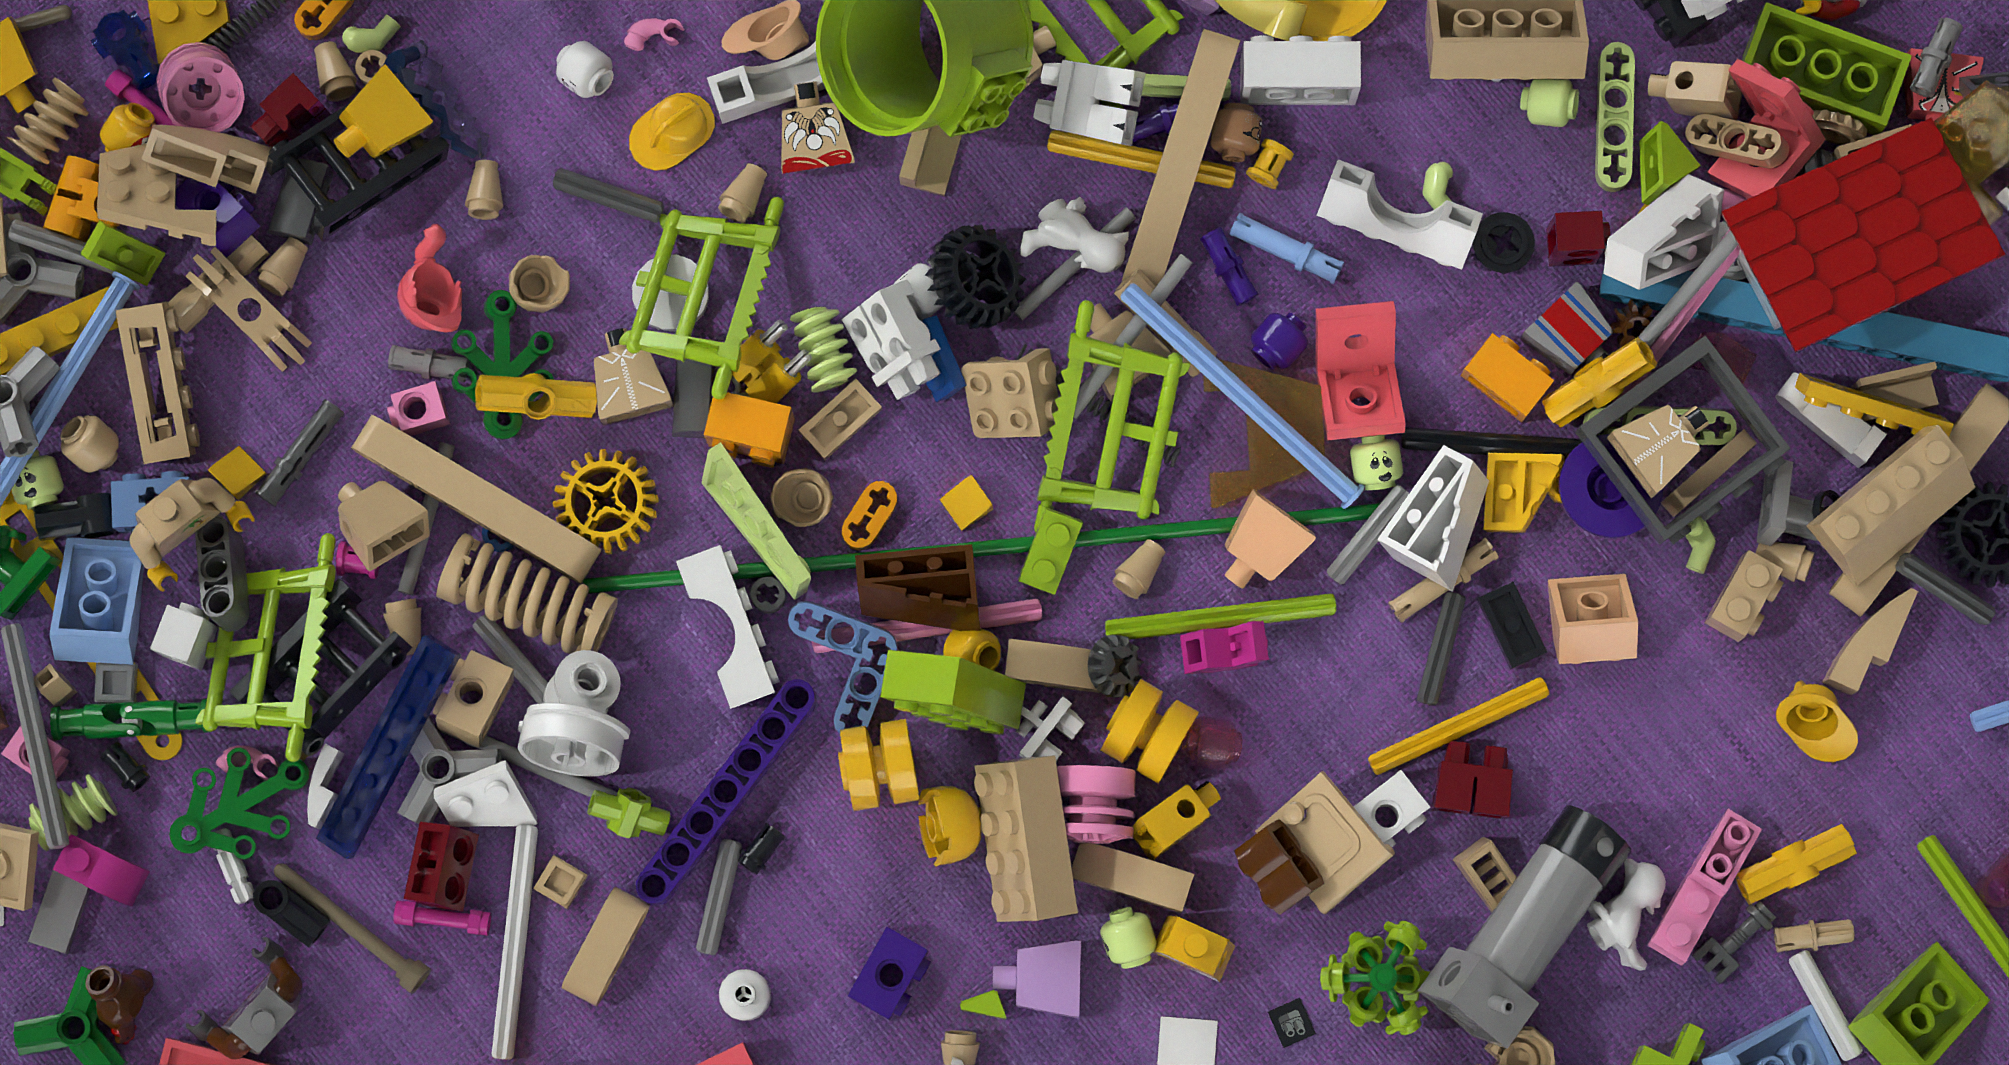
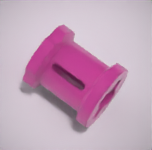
(349, 562)

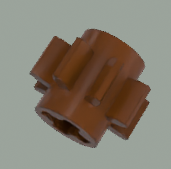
(1626, 319)

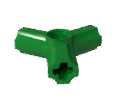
(52, 1032)

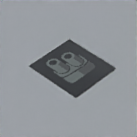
(1291, 1022)

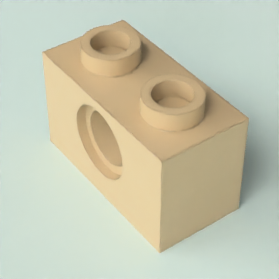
(474, 720)

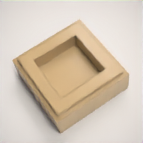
(560, 882)

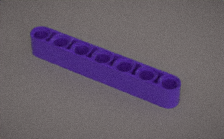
(723, 812)

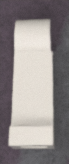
(1844, 433)

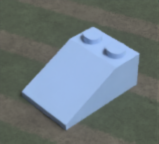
(97, 602)
(1788, 1041)

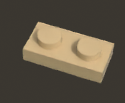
(840, 419)

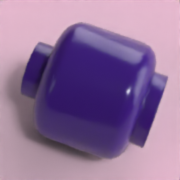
(1279, 340)

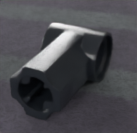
(86, 517)
(293, 914)

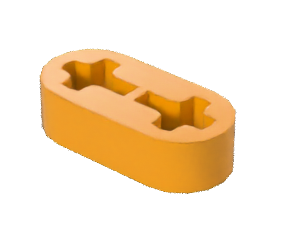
(328, 18)
(861, 510)

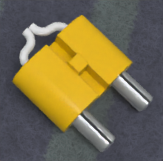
(764, 369)

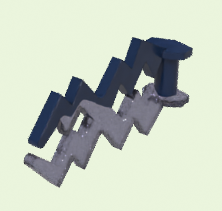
(447, 112)

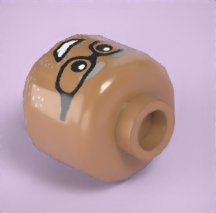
(1236, 132)

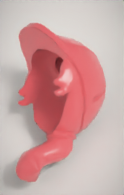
(428, 289)

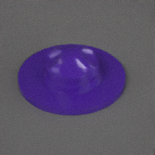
(1594, 499)

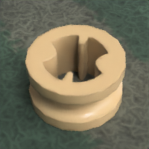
(363, 59)

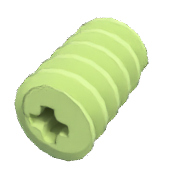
(823, 346)
(77, 808)

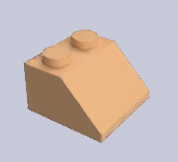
(1593, 619)

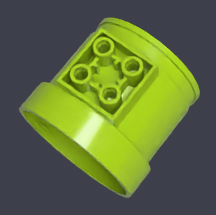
(883, 82)

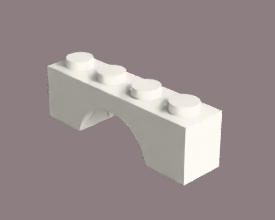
(764, 86)
(1438, 234)
(710, 578)

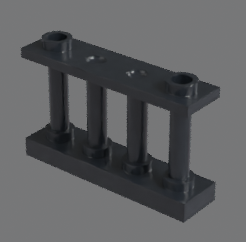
(362, 194)
(361, 680)

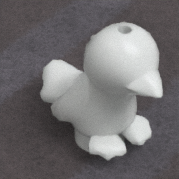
(1068, 229)
(1620, 918)

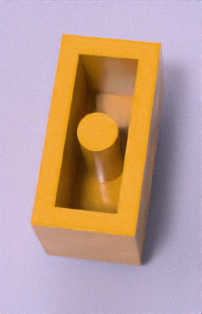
(1508, 376)

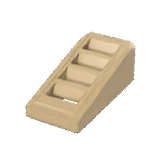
(1471, 855)

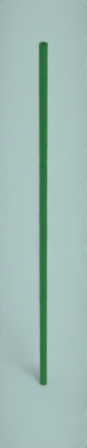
(995, 547)

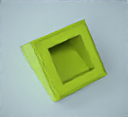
(984, 1004)

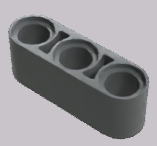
(231, 586)

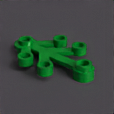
(501, 364)
(233, 808)

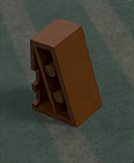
(921, 587)

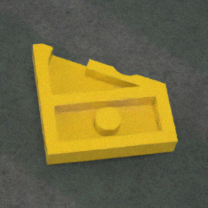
(185, 22)
(1517, 488)

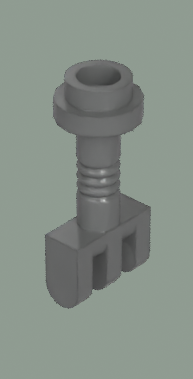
(1759, 917)

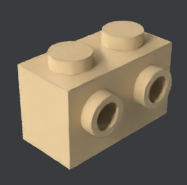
(1744, 595)

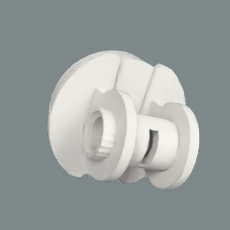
(571, 726)

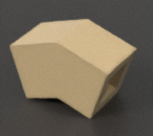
(54, 685)

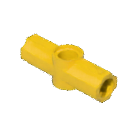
(1599, 382)
(512, 396)
(1795, 864)

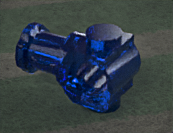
(129, 49)

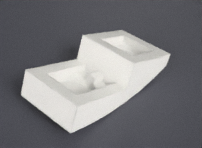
(319, 798)

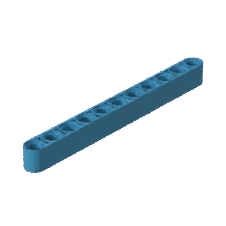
(1882, 336)

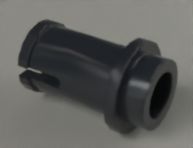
(126, 768)
(761, 849)

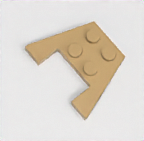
(145, 195)

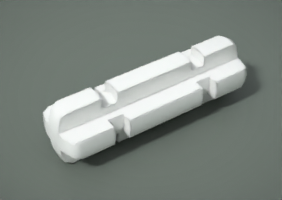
(234, 873)

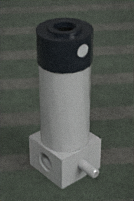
(1491, 979)

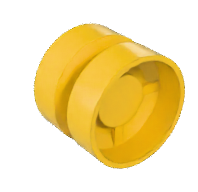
(1140, 726)
(869, 766)

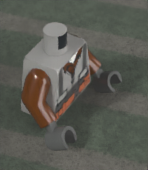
(260, 1013)

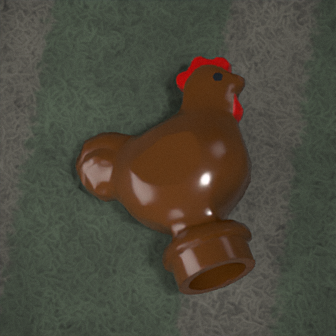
(119, 998)

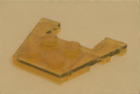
(1979, 139)
(1268, 461)

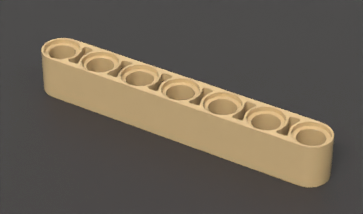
(1182, 155)
(1972, 436)
(476, 499)

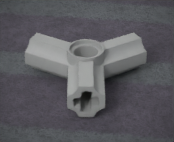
(45, 278)
(22, 384)
(427, 751)

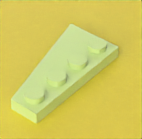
(749, 515)

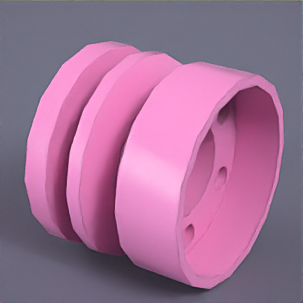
(218, 100)
(1094, 802)

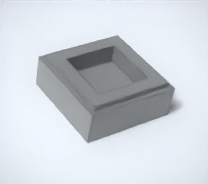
(115, 683)

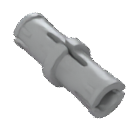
(1936, 57)
(426, 363)

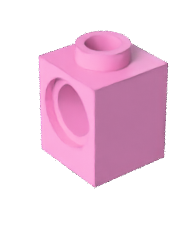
(434, 417)
(17, 753)

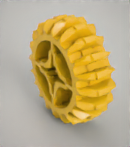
(615, 486)

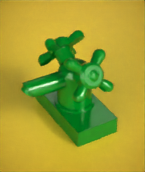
(18, 577)

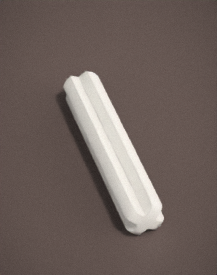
(1825, 1005)

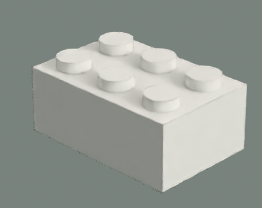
(1300, 71)

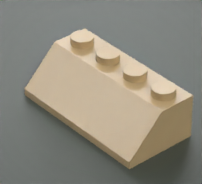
(1893, 503)

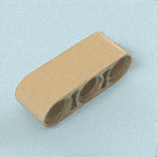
(605, 946)

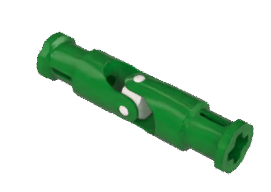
(138, 719)

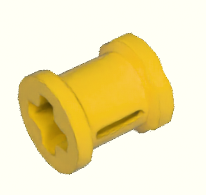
(1270, 163)

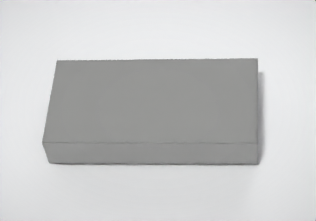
(59, 913)

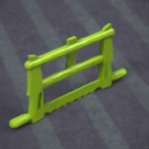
(1130, 46)
(681, 344)
(1128, 360)
(281, 714)

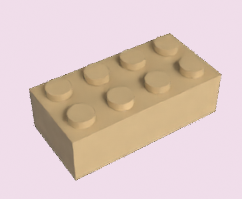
(1506, 39)
(1025, 839)

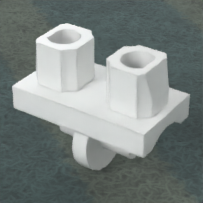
(1060, 717)

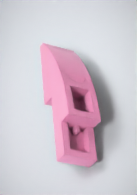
(1704, 887)

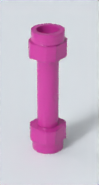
(122, 87)
(409, 914)

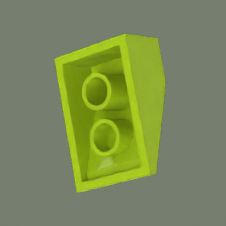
(1919, 1011)

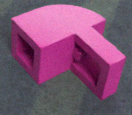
(1224, 648)
(101, 870)

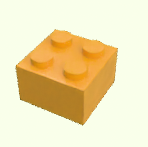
(750, 428)

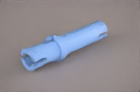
(1287, 248)

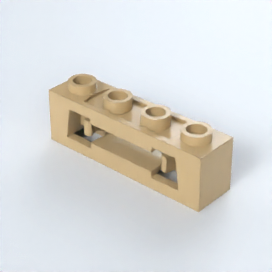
(171, 362)

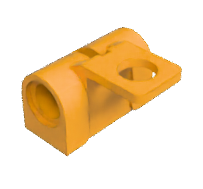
(75, 200)

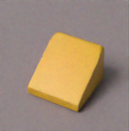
(237, 472)
(966, 503)

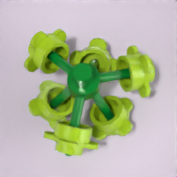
(1406, 978)

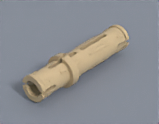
(1428, 590)

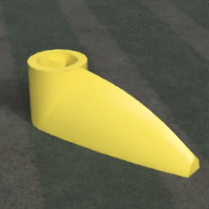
(1272, 17)

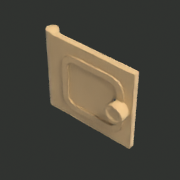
(1333, 839)

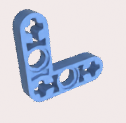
(856, 648)

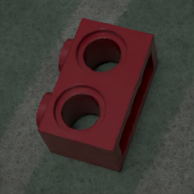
(1576, 238)
(441, 866)

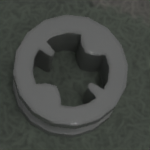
(765, 606)

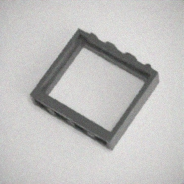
(1741, 400)

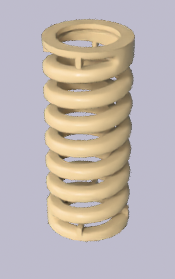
(588, 637)

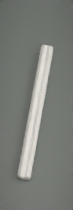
(514, 942)

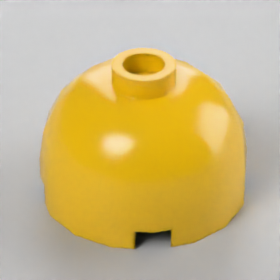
(951, 824)

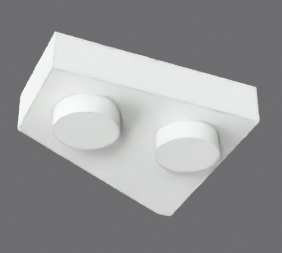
(485, 799)

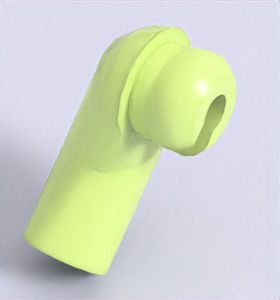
(365, 39)
(1436, 183)
(1702, 545)

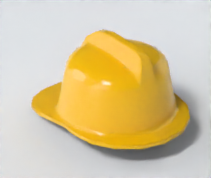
(671, 131)
(1817, 723)

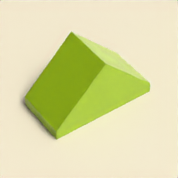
(1663, 162)

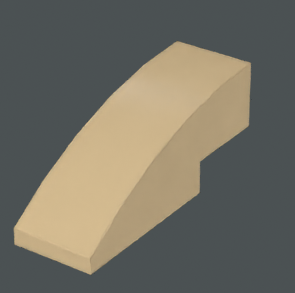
(207, 156)
(1869, 643)
(1051, 665)
(1132, 876)

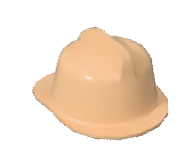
(770, 32)

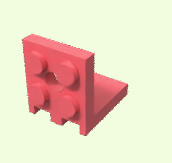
(1775, 107)
(1357, 369)

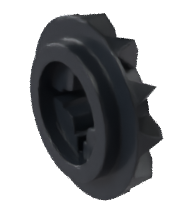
(1521, 239)

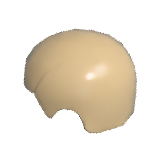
(538, 283)
(802, 497)

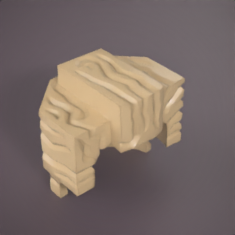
(1526, 1049)

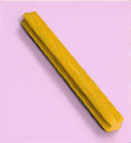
(1131, 157)
(1458, 726)

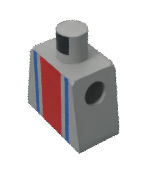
(1570, 331)

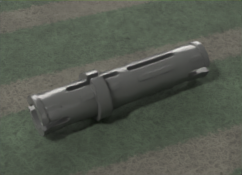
(299, 453)

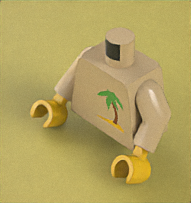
(175, 517)

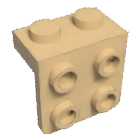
(1012, 395)

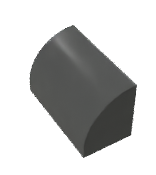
(293, 209)
(692, 398)

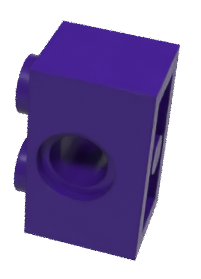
(233, 213)
(890, 950)

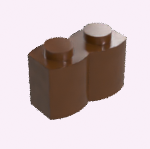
(1278, 867)

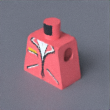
(1947, 91)

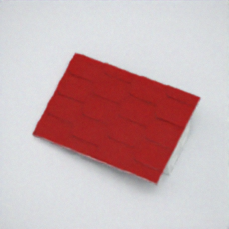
(1861, 235)

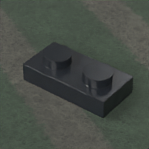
(1511, 625)

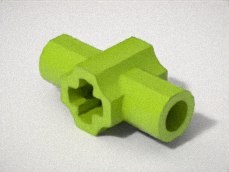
(628, 812)

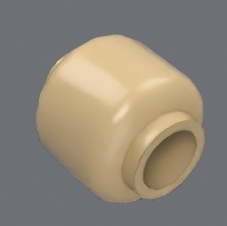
(89, 443)

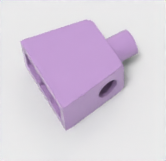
(1044, 978)

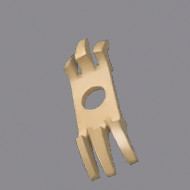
(232, 292)

